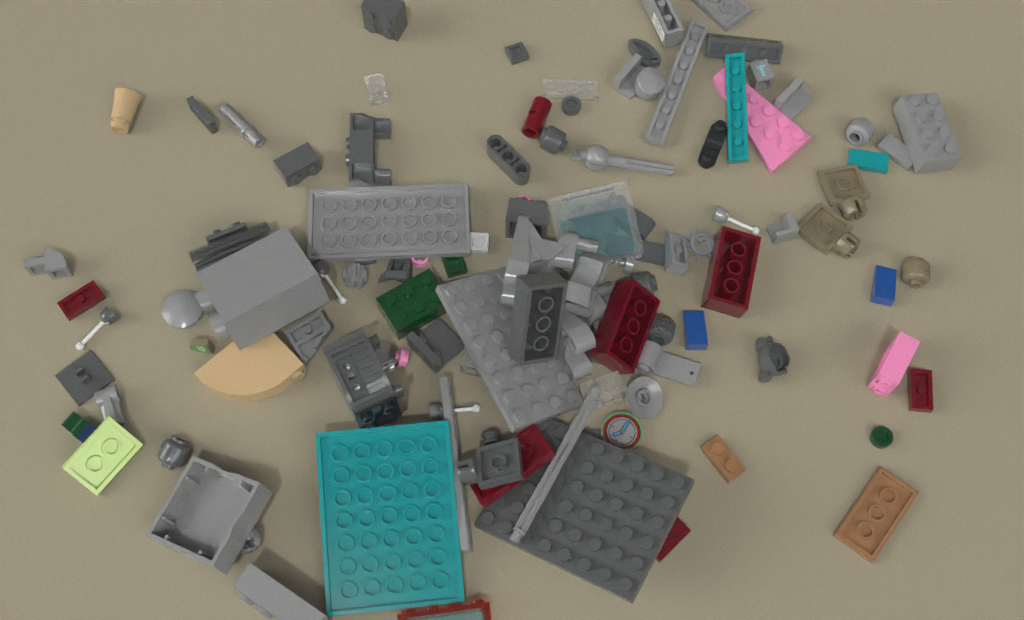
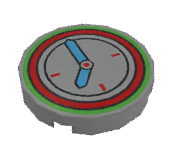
(622, 430)

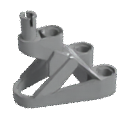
(536, 255)
(579, 333)

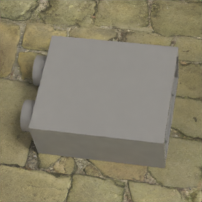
(260, 289)

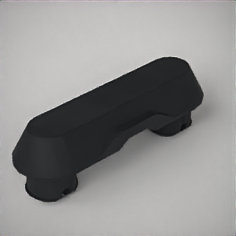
(713, 144)

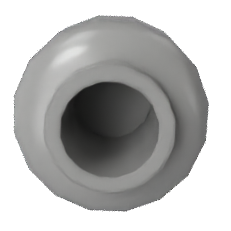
(860, 131)

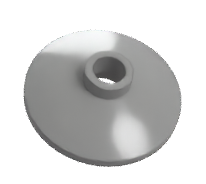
(651, 397)

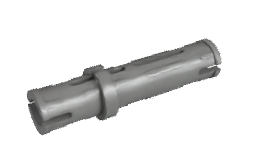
(246, 130)

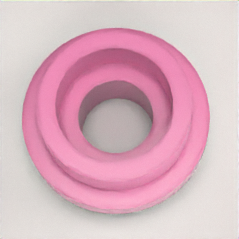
(401, 357)

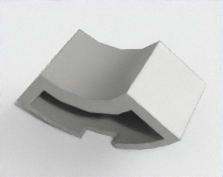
(589, 271)

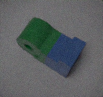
(78, 427)

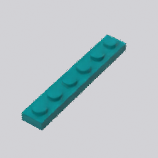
(736, 108)

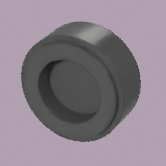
(571, 106)

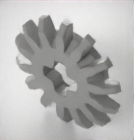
(699, 237)

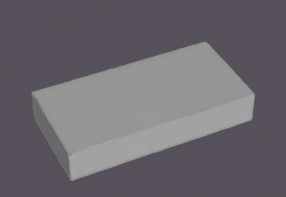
(897, 151)

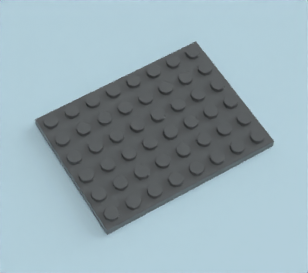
(599, 516)

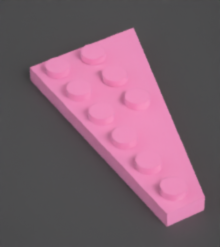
(768, 128)

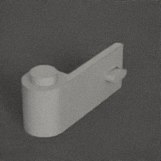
(667, 366)

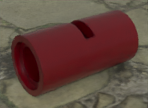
(536, 117)

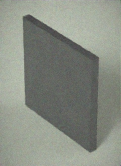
(84, 378)

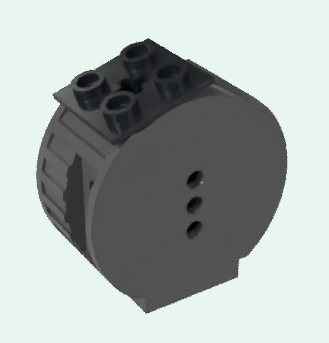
(364, 379)

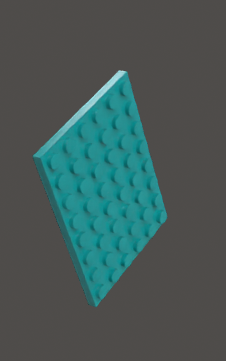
(388, 518)

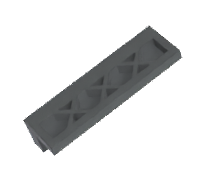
(754, 48)

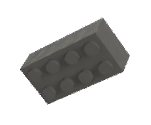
(537, 317)

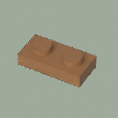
(723, 459)

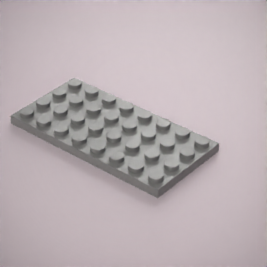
(426, 219)
(521, 392)

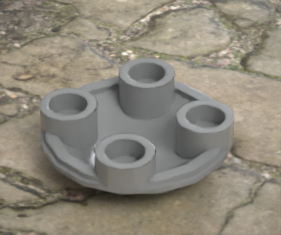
(182, 309)

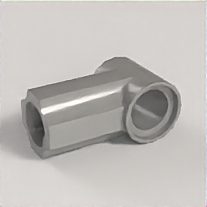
(109, 403)

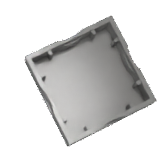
(209, 515)

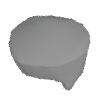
(649, 84)

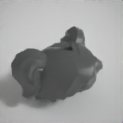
(772, 359)

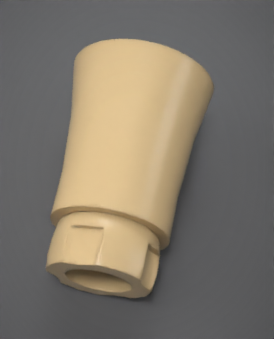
(123, 109)

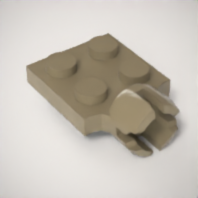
(846, 190)
(829, 232)

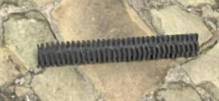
(229, 241)

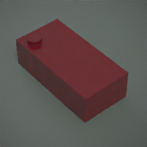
(731, 272)
(625, 327)

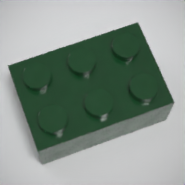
(411, 304)

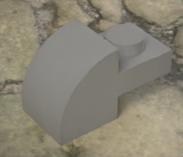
(52, 263)

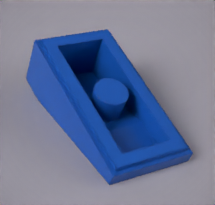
(884, 286)
(695, 330)

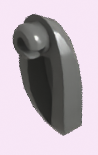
(649, 54)

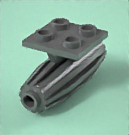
(217, 235)

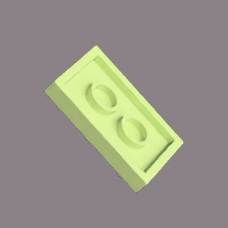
(102, 455)

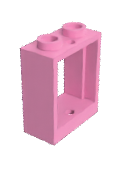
(893, 364)

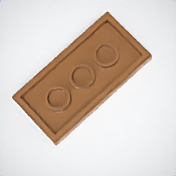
(875, 514)

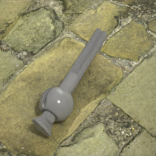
(598, 158)

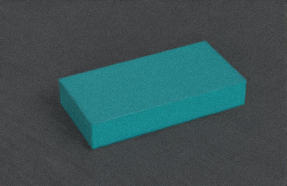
(868, 160)

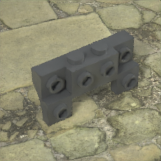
(361, 148)

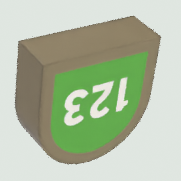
(202, 345)

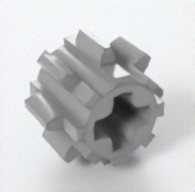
(354, 275)

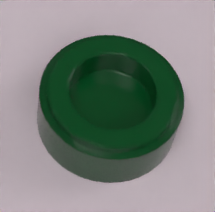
(881, 437)

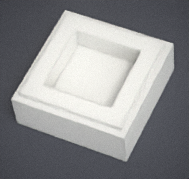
(479, 242)

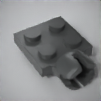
(493, 465)

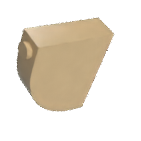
(252, 372)

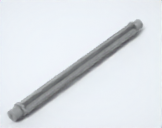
(555, 465)

